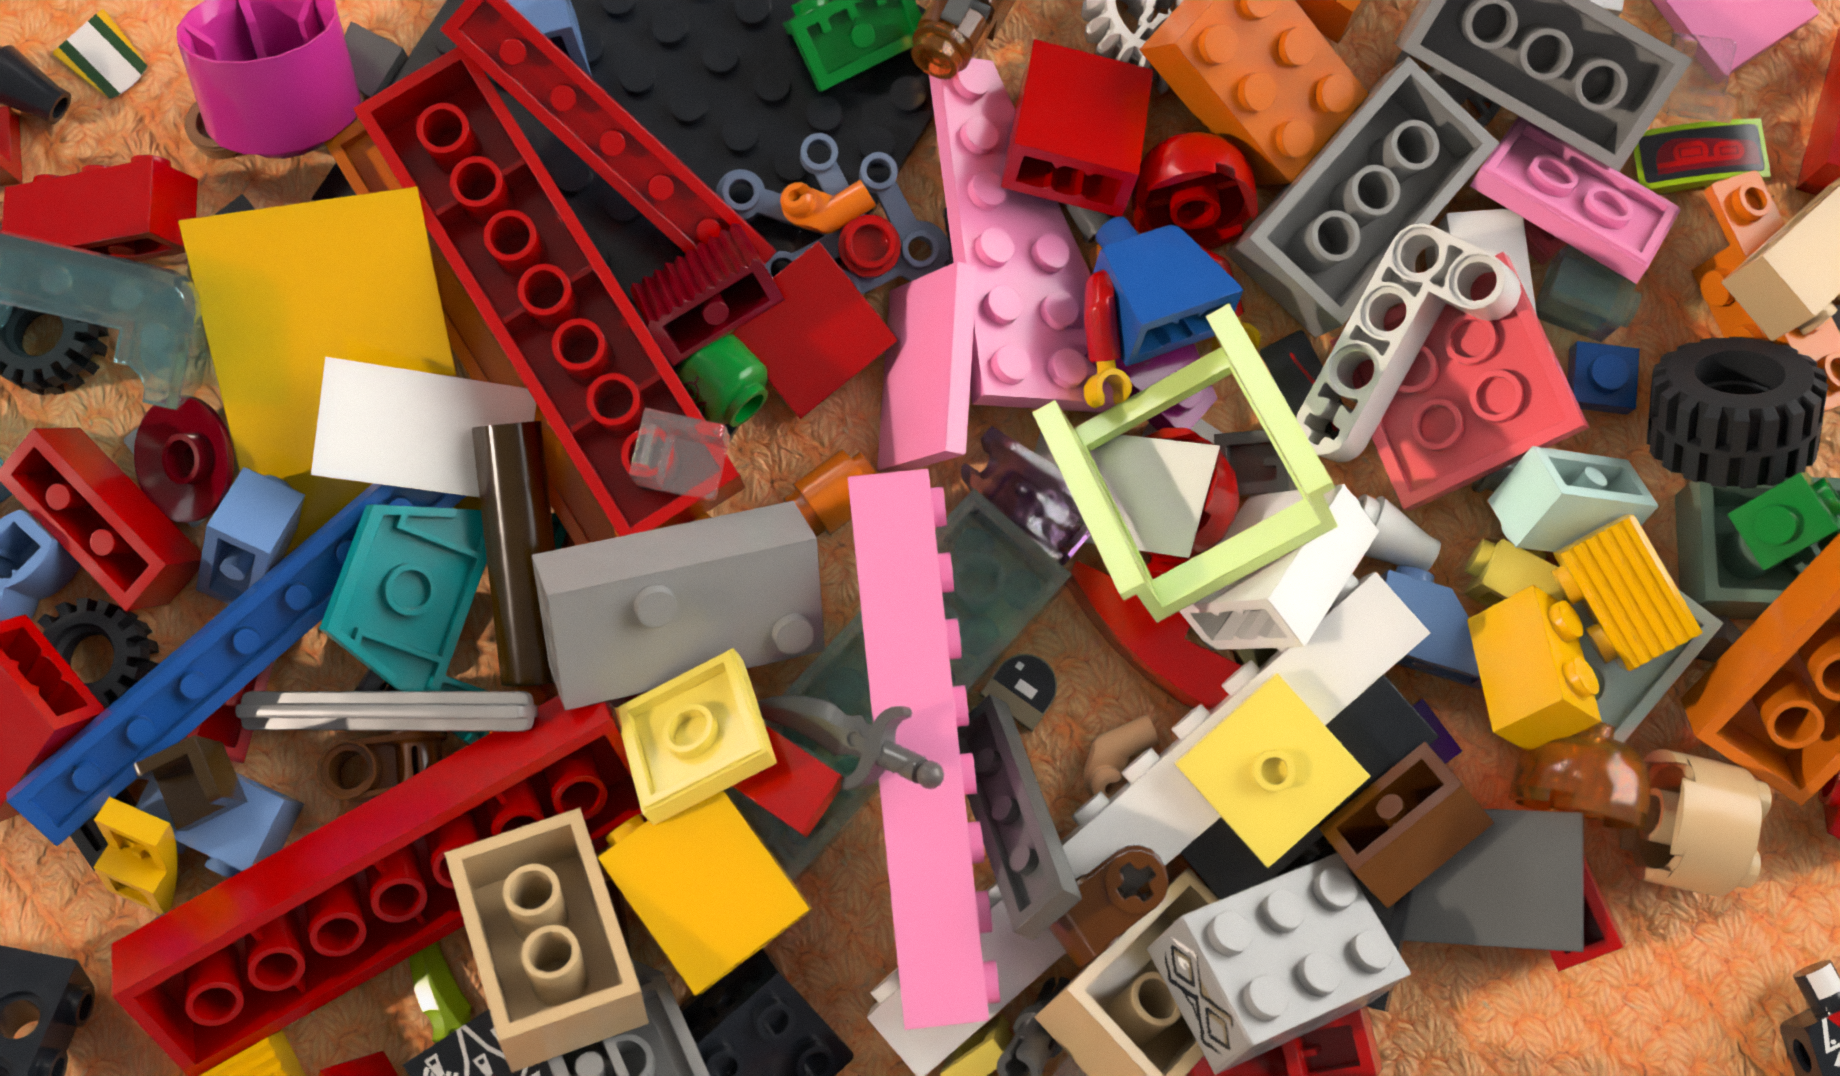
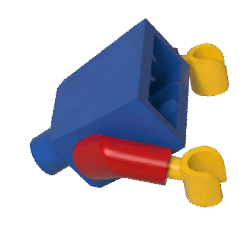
(1151, 299)

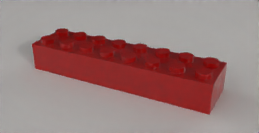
(536, 281)
(359, 888)

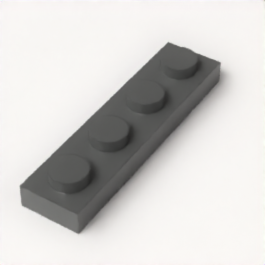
(1016, 822)

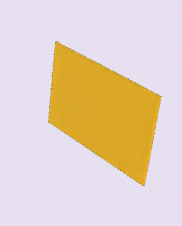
(307, 286)

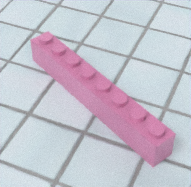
(924, 829)

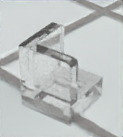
(1703, 86)
(679, 454)

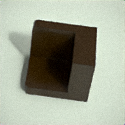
(194, 780)

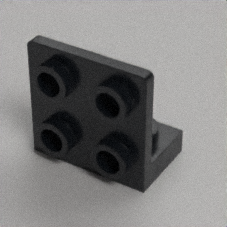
(762, 1026)

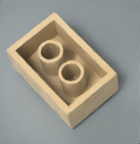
(546, 940)
(1118, 1008)

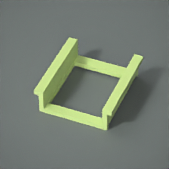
(1238, 554)

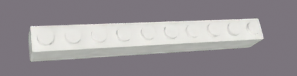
(1158, 805)

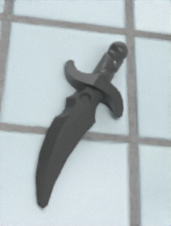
(853, 736)

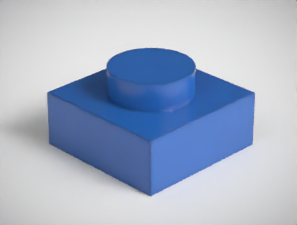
(1604, 376)

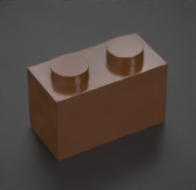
(1406, 825)

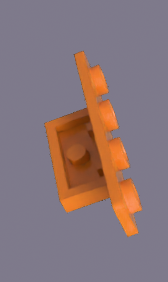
(1748, 221)

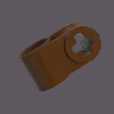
(389, 762)
(1105, 908)

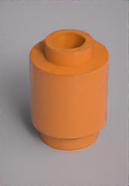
(824, 491)

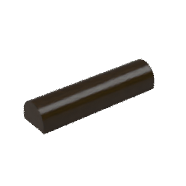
(515, 527)

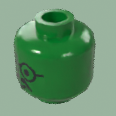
(725, 381)

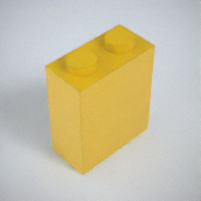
(704, 887)

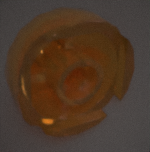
(1586, 776)

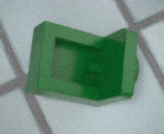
(1788, 518)

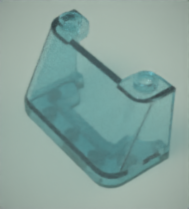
(147, 303)

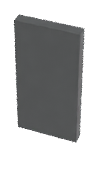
(1505, 888)

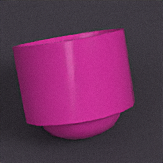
(269, 73)

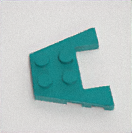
(410, 594)

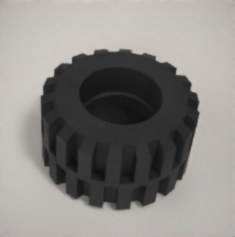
(1736, 411)

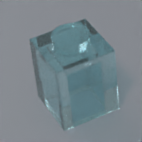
(1586, 296)

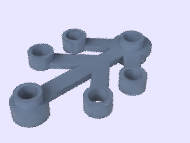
(832, 182)

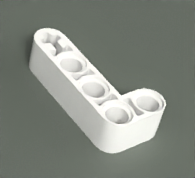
(1396, 350)

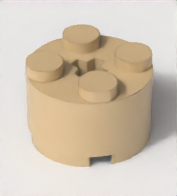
(1699, 825)

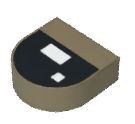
(1026, 686)

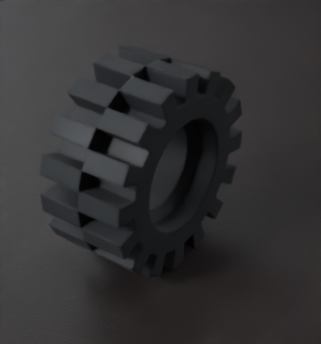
(58, 365)
(122, 630)

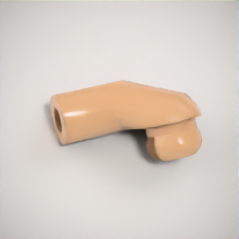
(1111, 753)

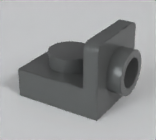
(1255, 463)

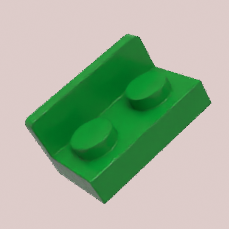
(850, 35)

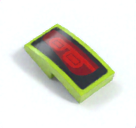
(1700, 154)

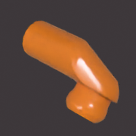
(823, 211)

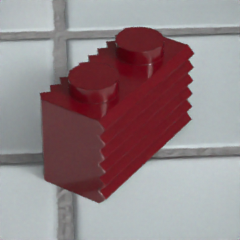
(705, 294)

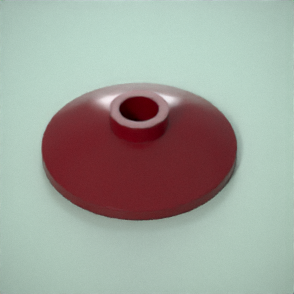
(184, 459)

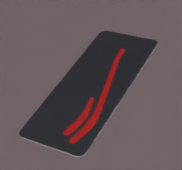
(1295, 371)

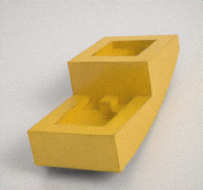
(138, 857)

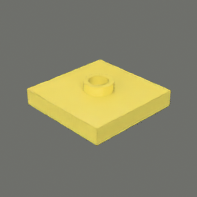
(694, 736)
(1271, 770)

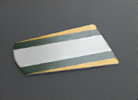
(102, 56)

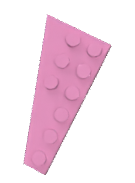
(1024, 254)

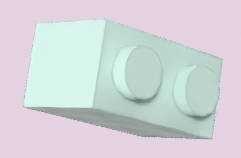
(1566, 495)

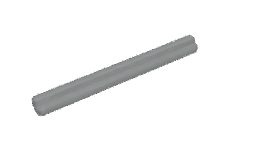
(388, 710)

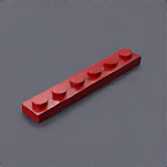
(594, 124)

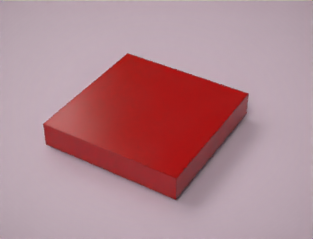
(817, 333)

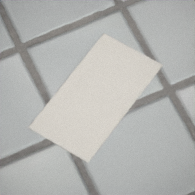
(408, 425)
(1155, 486)

